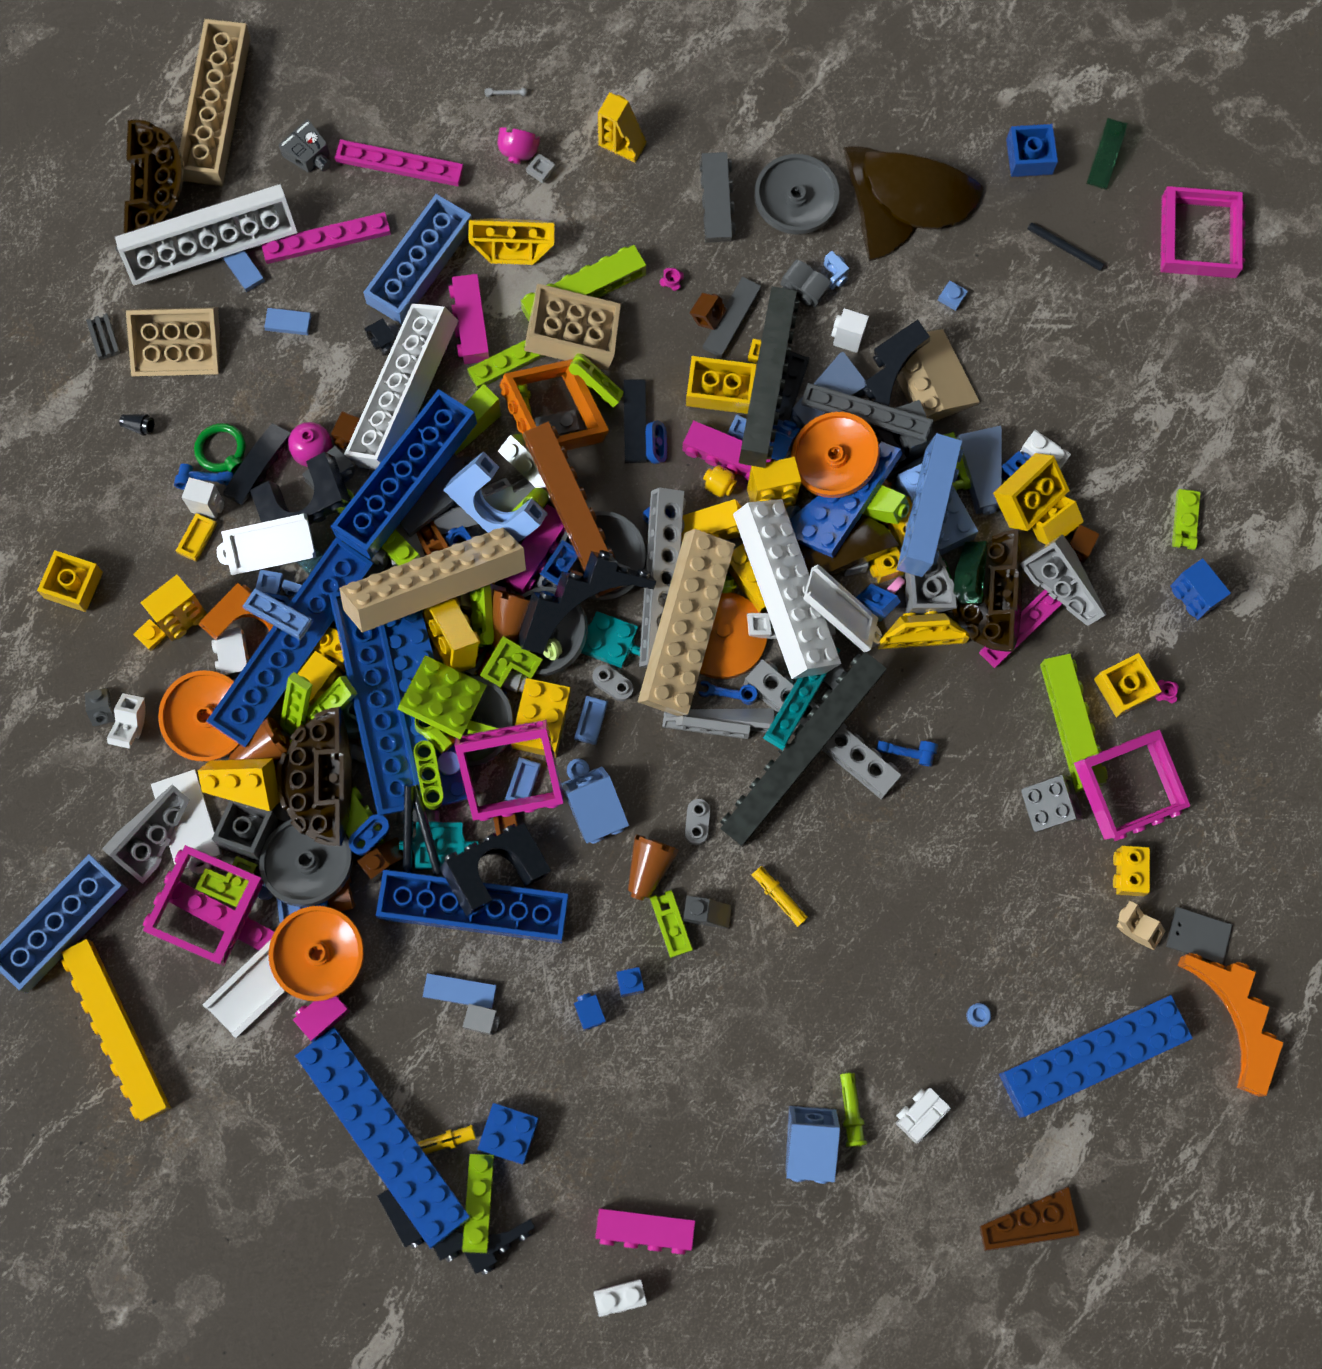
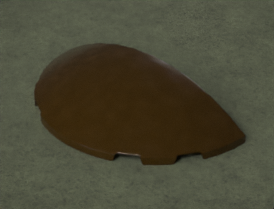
(154, 175)
(921, 189)
(879, 228)
(863, 544)
(998, 617)
(317, 778)

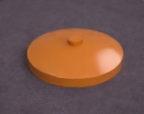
(836, 454)
(730, 647)
(185, 713)
(316, 953)

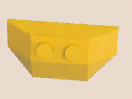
(511, 239)
(923, 630)

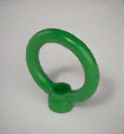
(231, 462)

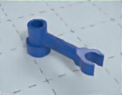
(186, 471)
(736, 694)
(924, 754)

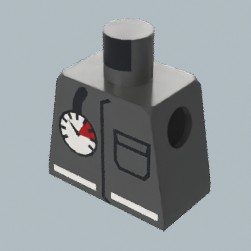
(306, 148)

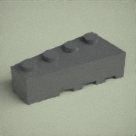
(716, 197)

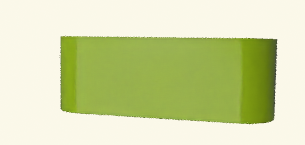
(428, 763)

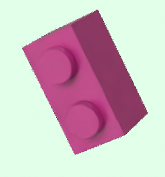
(320, 1017)

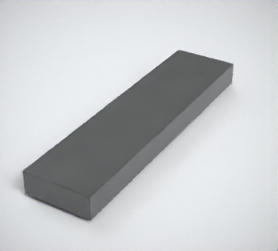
(736, 311)

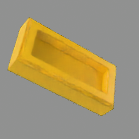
(196, 537)

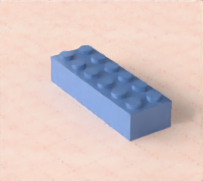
(418, 259)
(930, 505)
(58, 923)

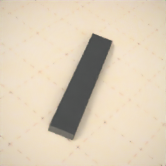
(873, 413)

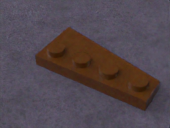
(1035, 1223)

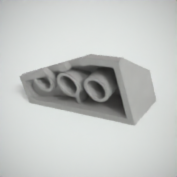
(1062, 575)
(931, 591)
(145, 837)

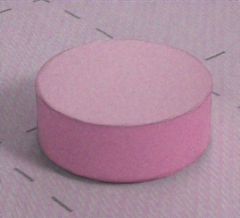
(898, 582)

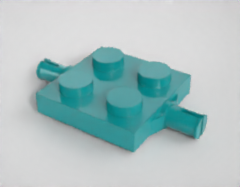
(610, 640)
(447, 839)

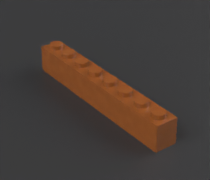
(566, 494)

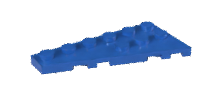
(828, 521)

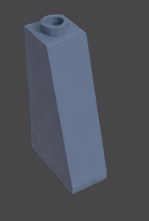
(839, 376)
(983, 466)

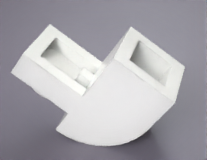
(128, 720)

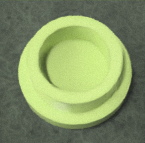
(553, 649)

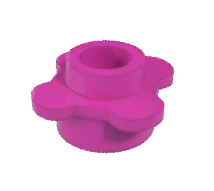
(671, 273)
(1172, 688)

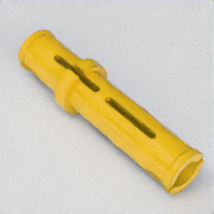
(779, 895)
(466, 1135)

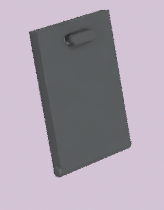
(1199, 935)

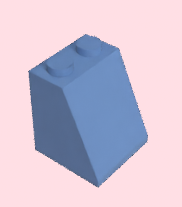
(595, 805)
(812, 1144)

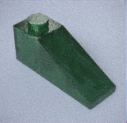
(1106, 153)
(971, 572)

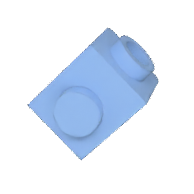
(838, 268)

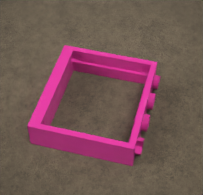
(1208, 198)
(503, 737)
(1165, 770)
(237, 921)

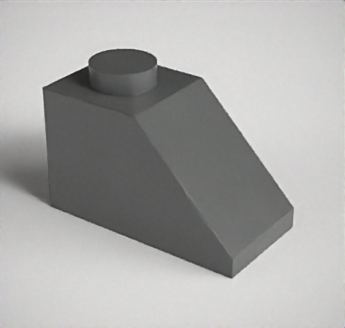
(706, 912)

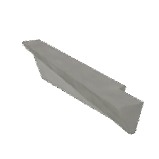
(499, 495)
(722, 722)

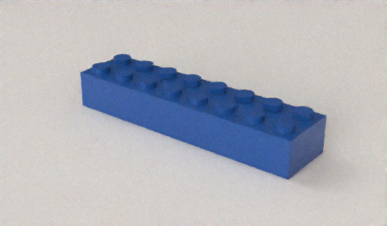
(404, 474)
(510, 913)
(1095, 1056)

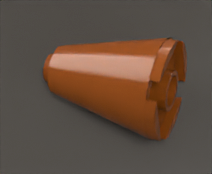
(508, 615)
(264, 744)
(648, 865)

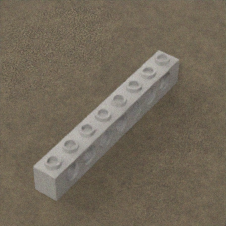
(657, 544)
(842, 755)

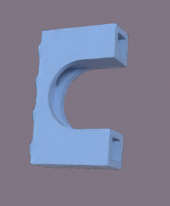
(467, 493)

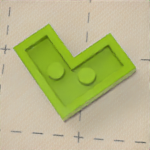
(509, 656)
(228, 888)

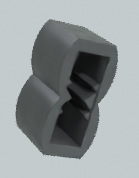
(810, 284)

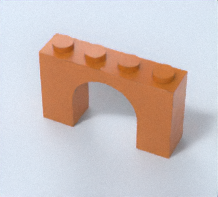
(228, 611)

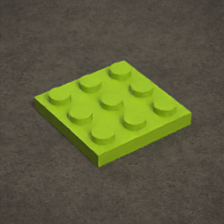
(442, 697)

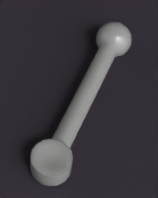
(489, 92)

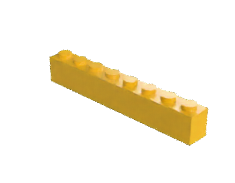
(115, 1030)

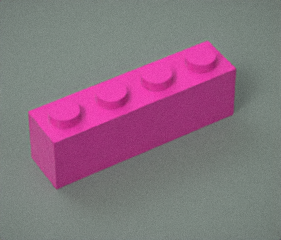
(470, 319)
(715, 448)
(537, 550)
(645, 1230)

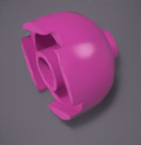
(517, 144)
(308, 441)

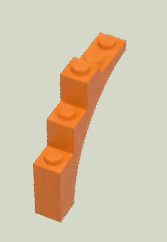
(1233, 986)

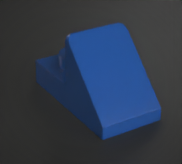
(560, 561)
(878, 601)

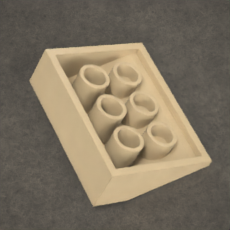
(572, 324)
(173, 341)
(937, 379)

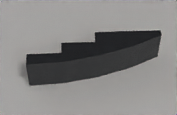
(256, 463)

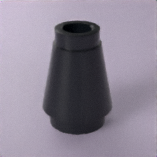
(138, 423)

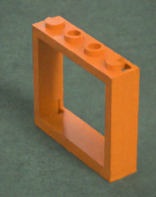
(579, 391)

